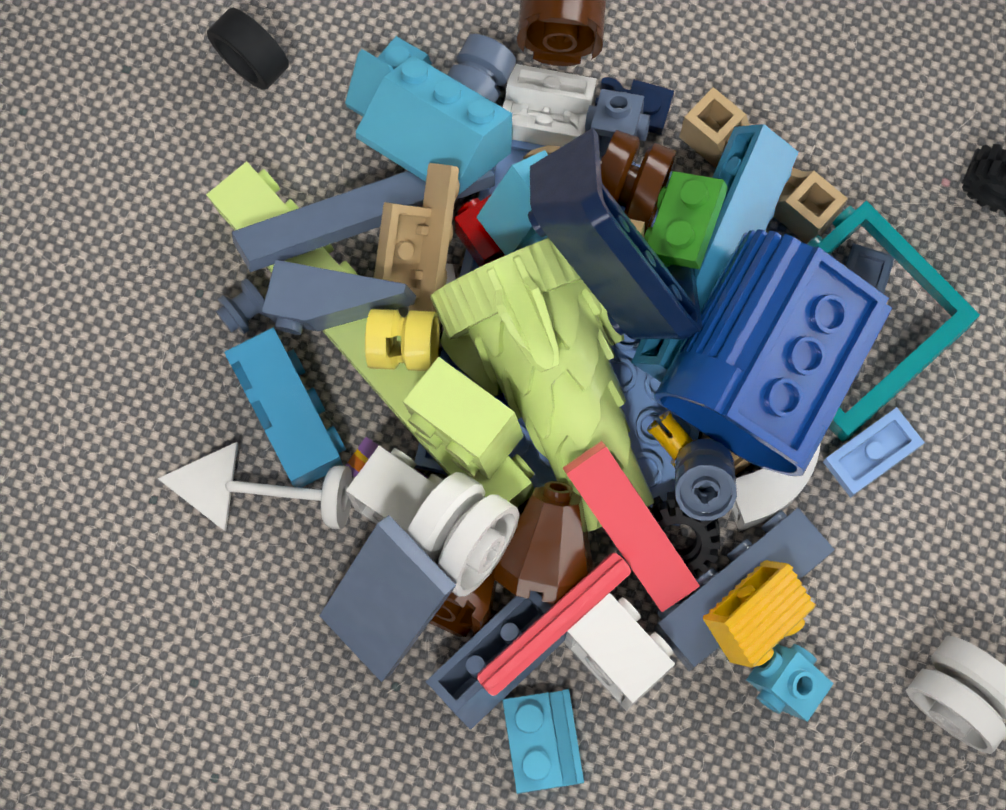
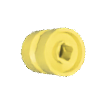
(418, 339)

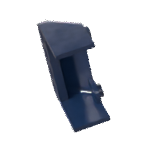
(606, 247)

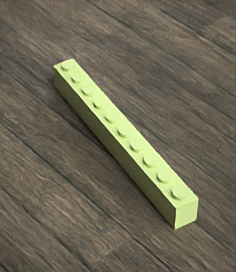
(252, 198)

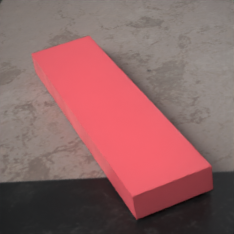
(631, 526)

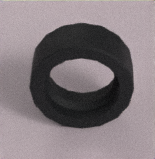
(248, 48)

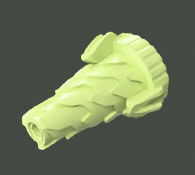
(546, 345)

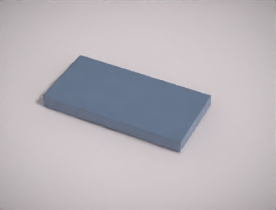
(386, 598)

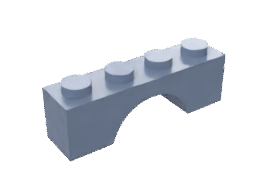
(787, 540)

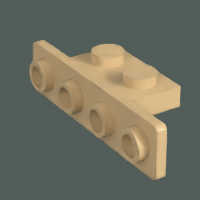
(417, 238)

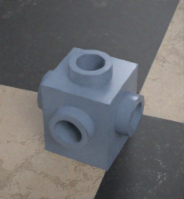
(617, 112)

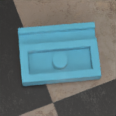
(543, 741)

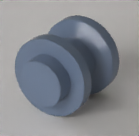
(241, 308)

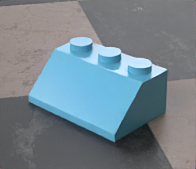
(432, 118)

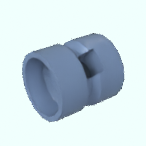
(483, 65)
(705, 480)

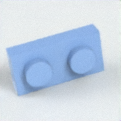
(873, 452)

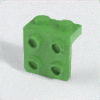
(686, 219)

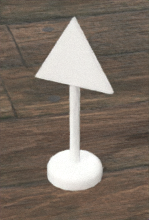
(210, 482)

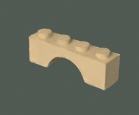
(807, 200)

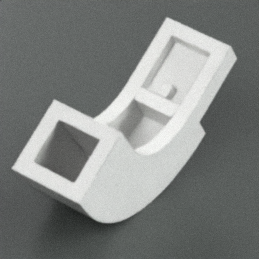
(767, 493)

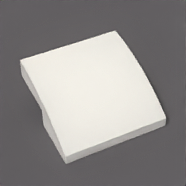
(547, 105)

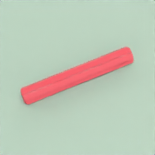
(553, 624)

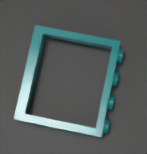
(961, 311)

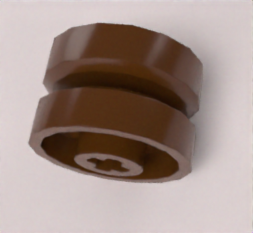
(632, 185)

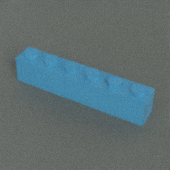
(755, 171)

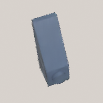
(326, 298)

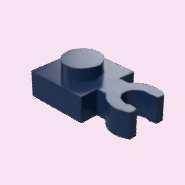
(656, 100)

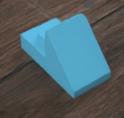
(371, 70)

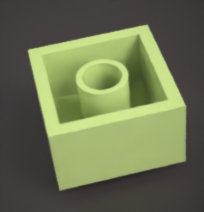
(462, 418)

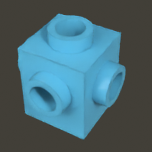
(790, 682)

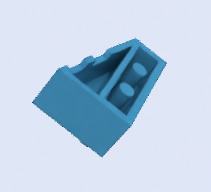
(286, 408)

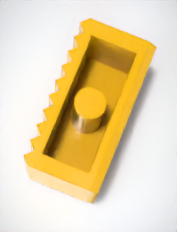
(759, 613)

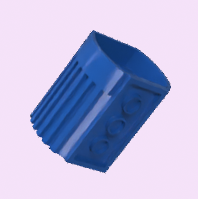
(774, 351)

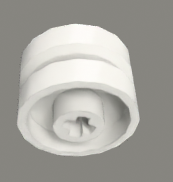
(464, 530)
(964, 694)

